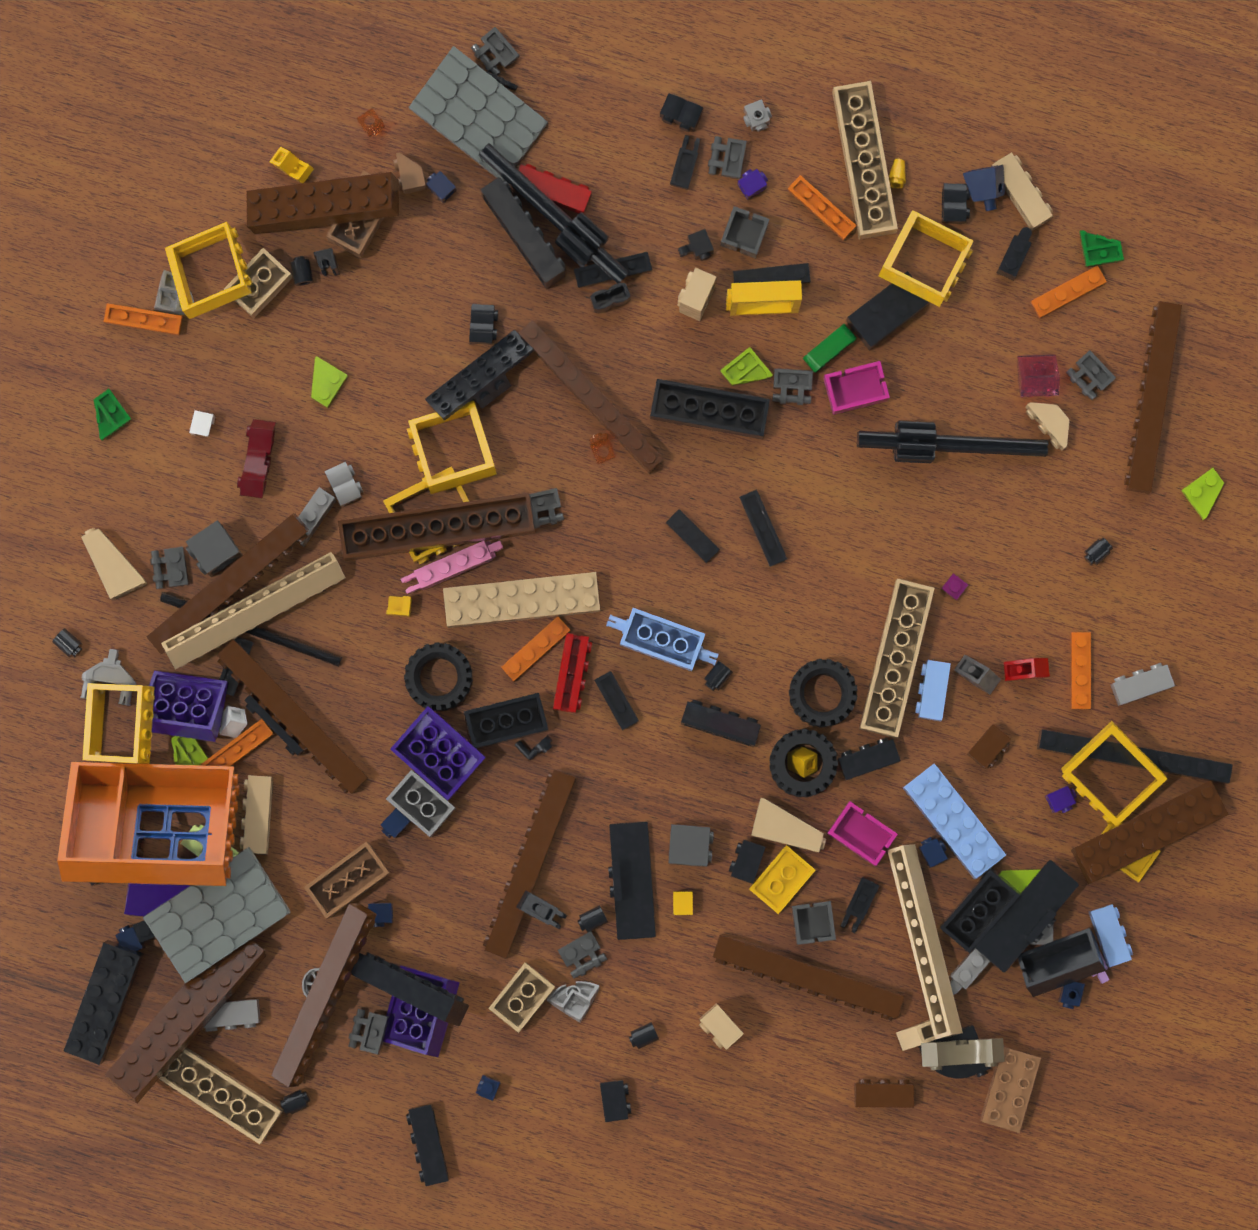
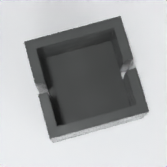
(744, 233)
(813, 922)

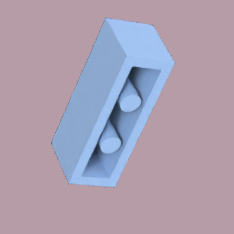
(933, 690)
(1110, 935)

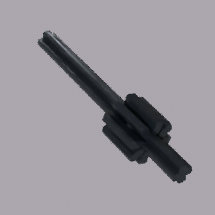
(578, 237)
(919, 440)

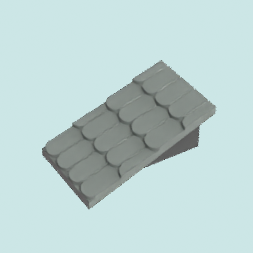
(477, 110)
(213, 921)

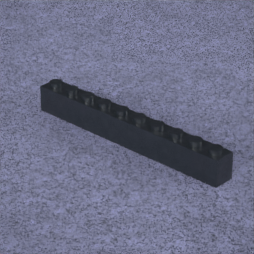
(1118, 754)

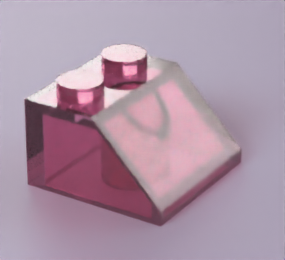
(1038, 375)

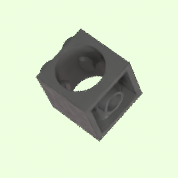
(213, 549)
(690, 845)

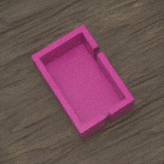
(857, 388)
(862, 834)

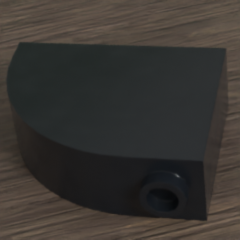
(962, 1070)

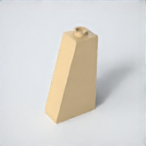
(113, 568)
(782, 827)

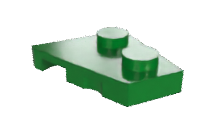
(1100, 250)
(109, 414)

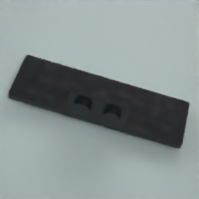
(482, 378)
(632, 880)
(1027, 916)

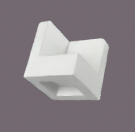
(201, 423)
(233, 722)

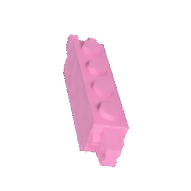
(453, 565)

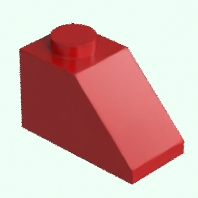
(1026, 669)

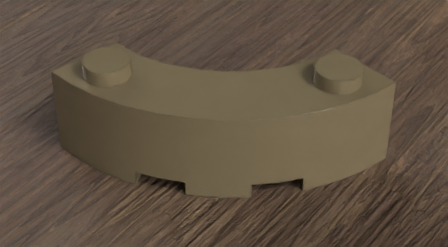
(962, 1052)

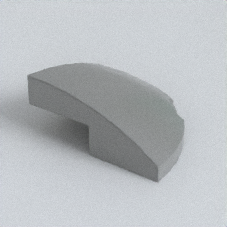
(167, 297)
(574, 999)

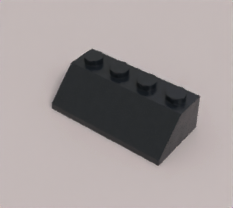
(721, 724)

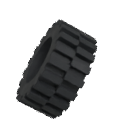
(430, 653)
(843, 678)
(785, 781)

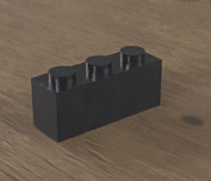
(868, 758)

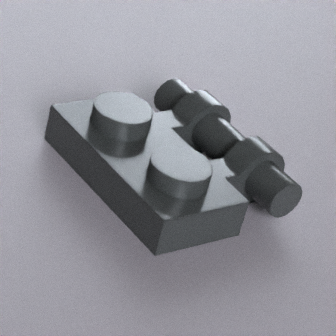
(499, 47)
(733, 157)
(1094, 370)
(792, 380)
(546, 501)
(175, 566)
(579, 949)
(373, 1033)

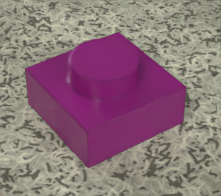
(954, 586)

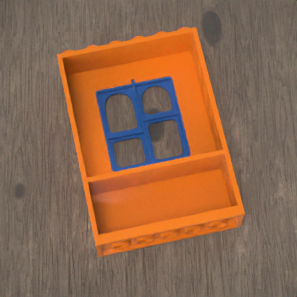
(105, 819)

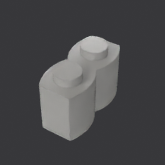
(344, 484)

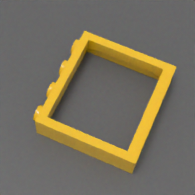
(939, 233)
(199, 242)
(764, 298)
(458, 478)
(413, 491)
(94, 723)
(1096, 804)

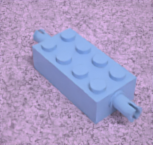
(662, 639)

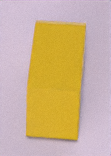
(291, 165)

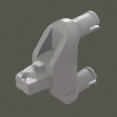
(109, 672)

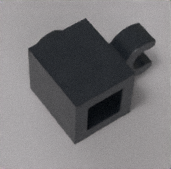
(698, 244)

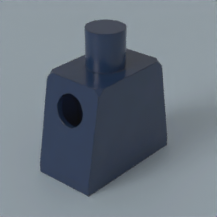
(986, 185)

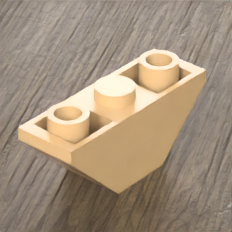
(1051, 421)
(915, 1035)

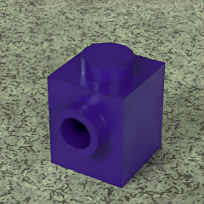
(752, 183)
(1061, 799)

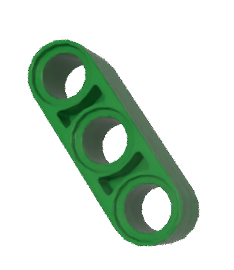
(829, 348)

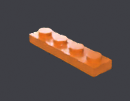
(821, 207)
(1068, 291)
(143, 319)
(535, 649)
(1080, 670)
(240, 745)

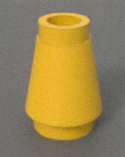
(897, 174)

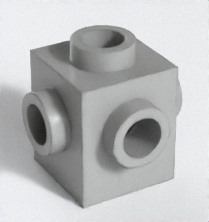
(757, 109)

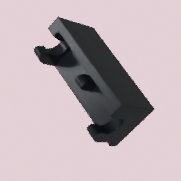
(325, 259)

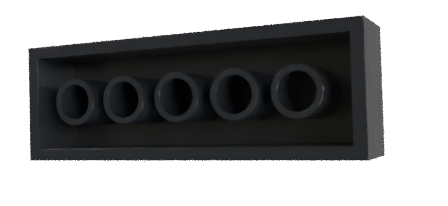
(522, 232)
(709, 409)
(410, 988)
(103, 1002)

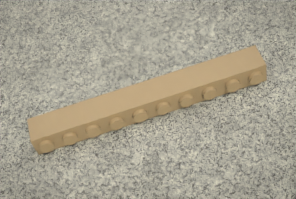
(253, 610)
(925, 941)

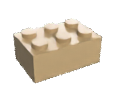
(267, 280)
(698, 292)
(522, 997)
(721, 1026)

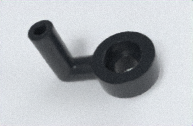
(544, 745)

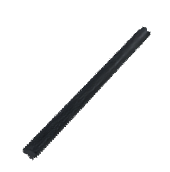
(272, 637)

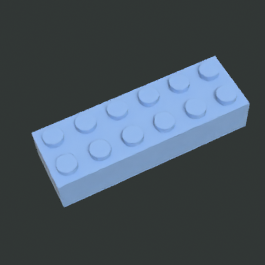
(954, 821)

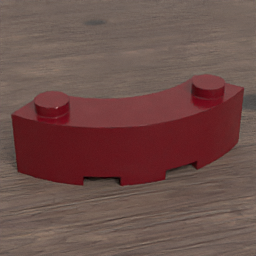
(257, 462)

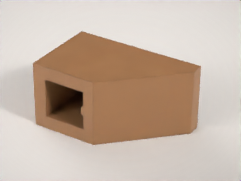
(411, 174)

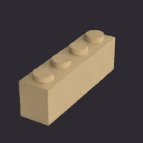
(1023, 193)
(258, 814)

